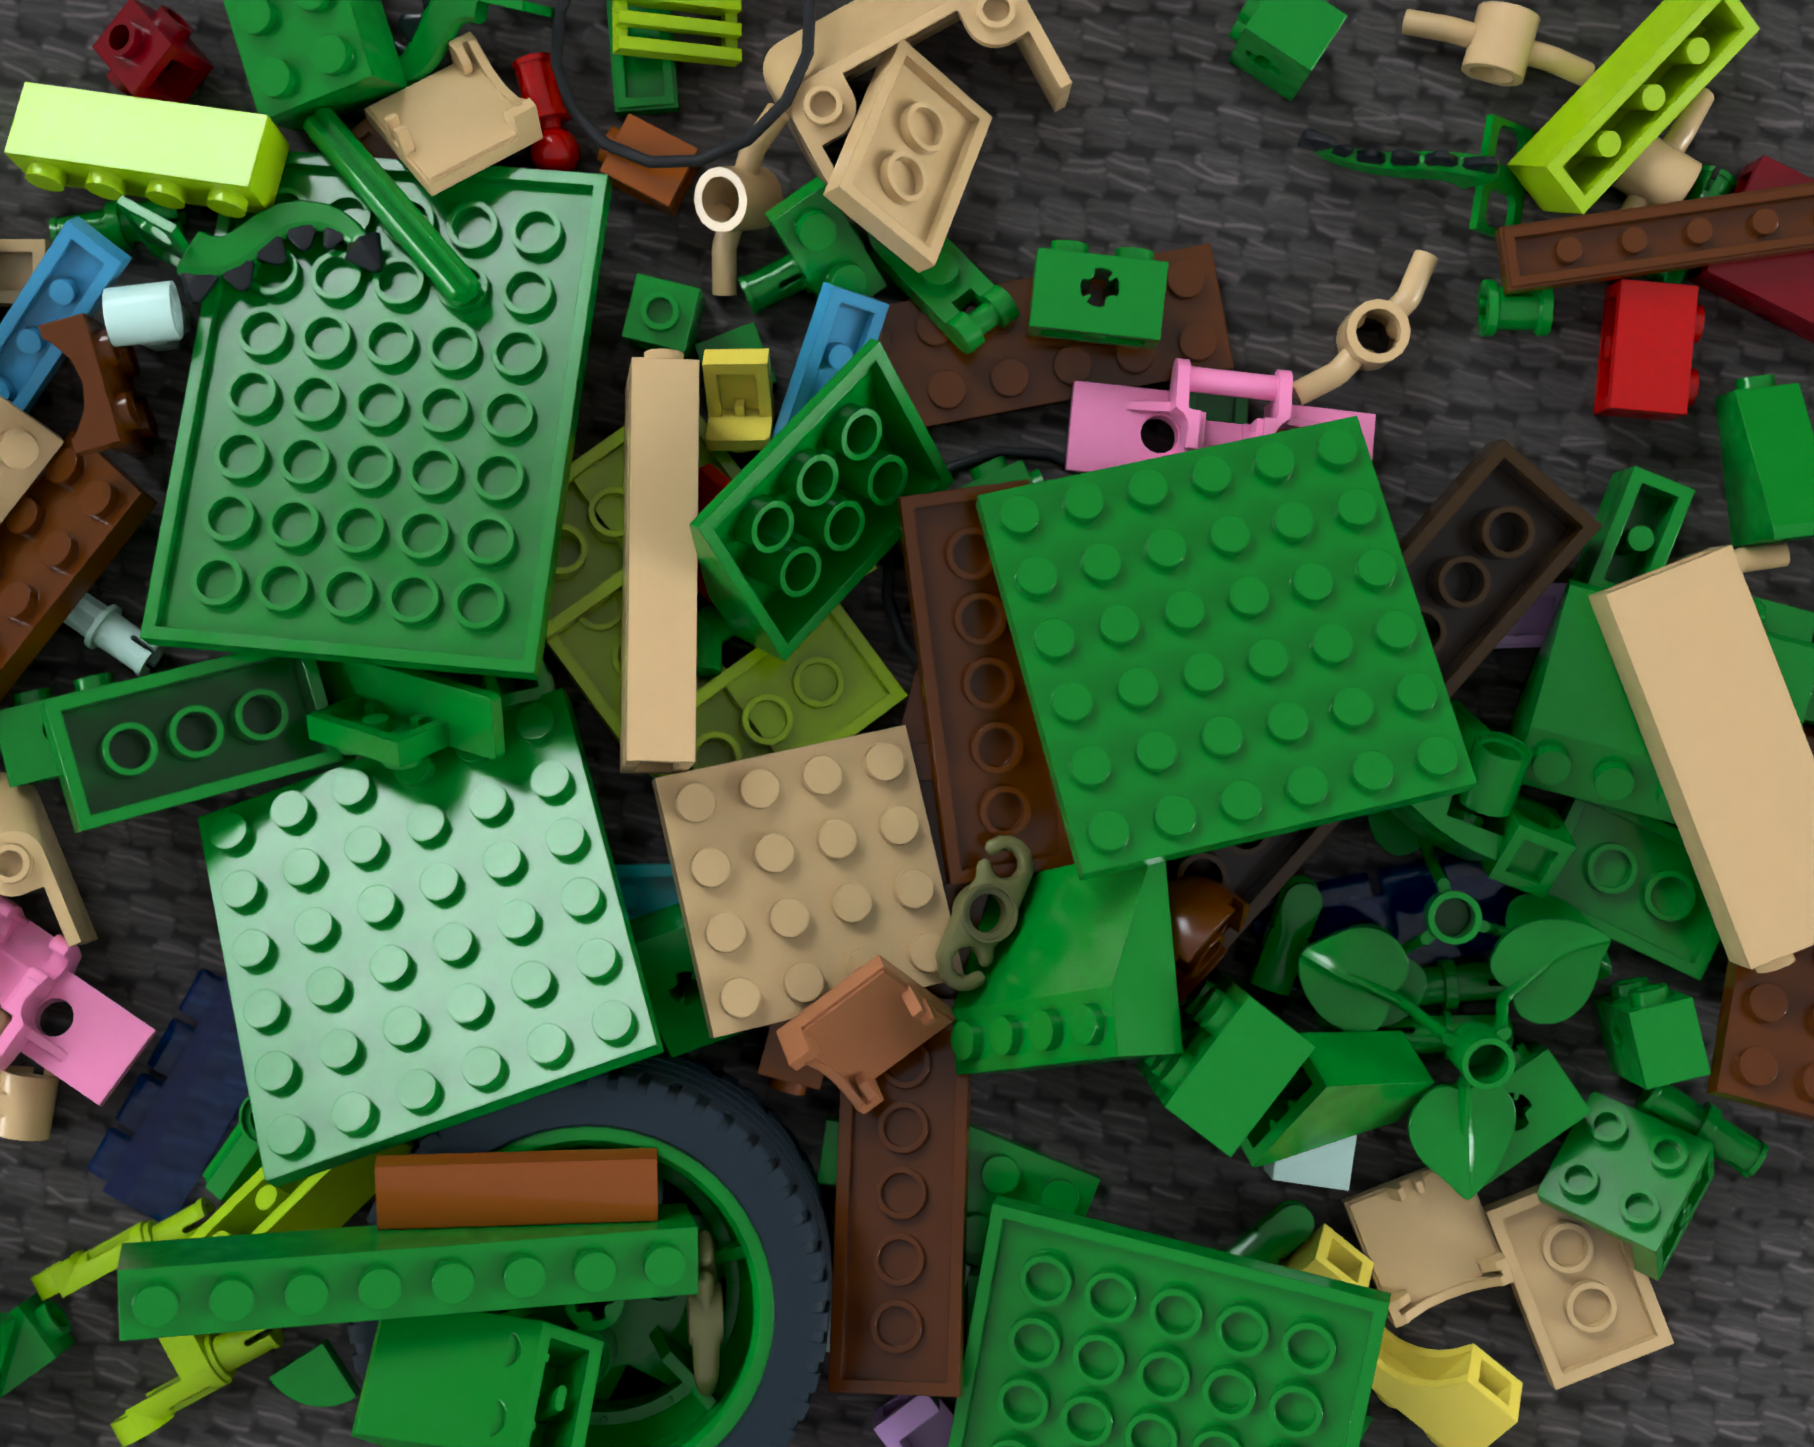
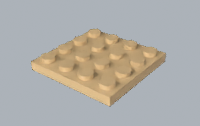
(802, 874)

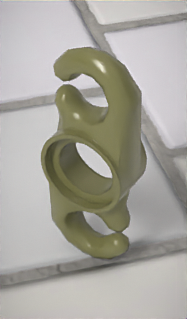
(961, 932)
(706, 1318)

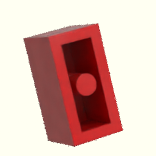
(1648, 350)

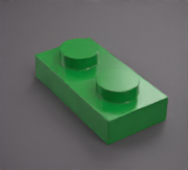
(823, 242)

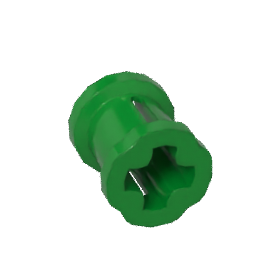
(1513, 311)

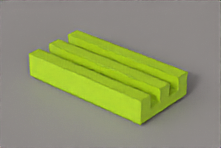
(727, 29)

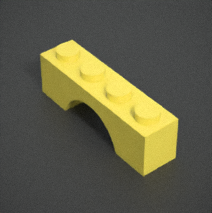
(1450, 1393)

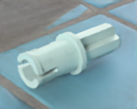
(114, 634)

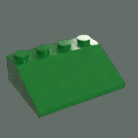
(816, 505)
(1582, 720)
(1076, 978)

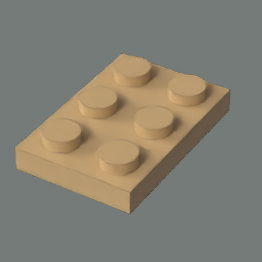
(908, 156)
(1575, 1290)

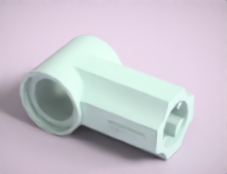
(145, 315)

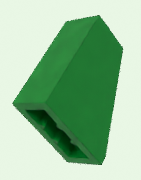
(1766, 461)
(1338, 1092)

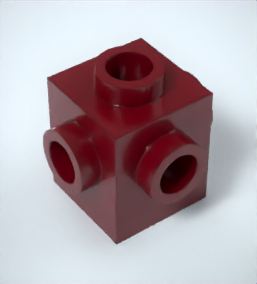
(140, 48)

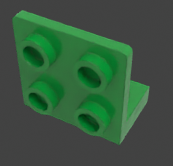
(1630, 1179)

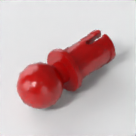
(537, 81)

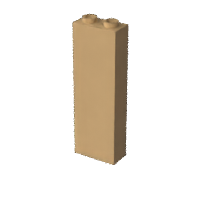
(659, 564)
(1721, 746)

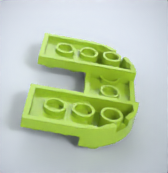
(749, 710)

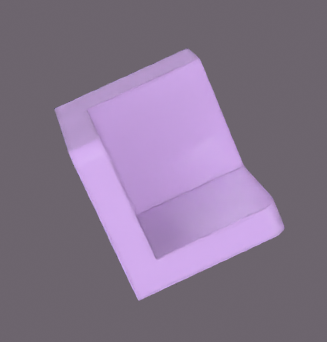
(913, 1421)

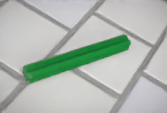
(392, 207)

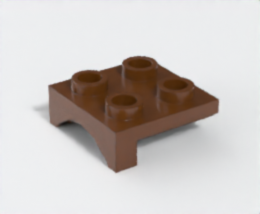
(111, 405)

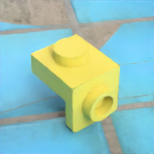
(738, 399)

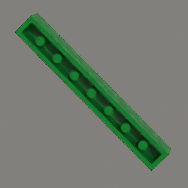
(396, 1273)

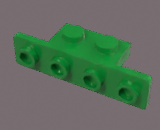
(403, 714)

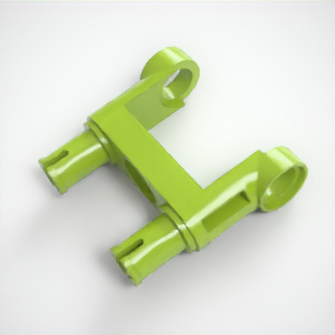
(201, 1360)

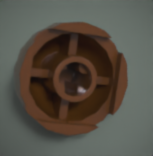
(1199, 918)

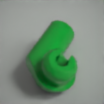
(711, 633)

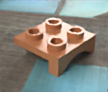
(864, 1029)

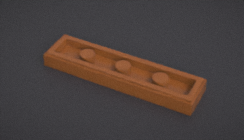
(516, 1188)

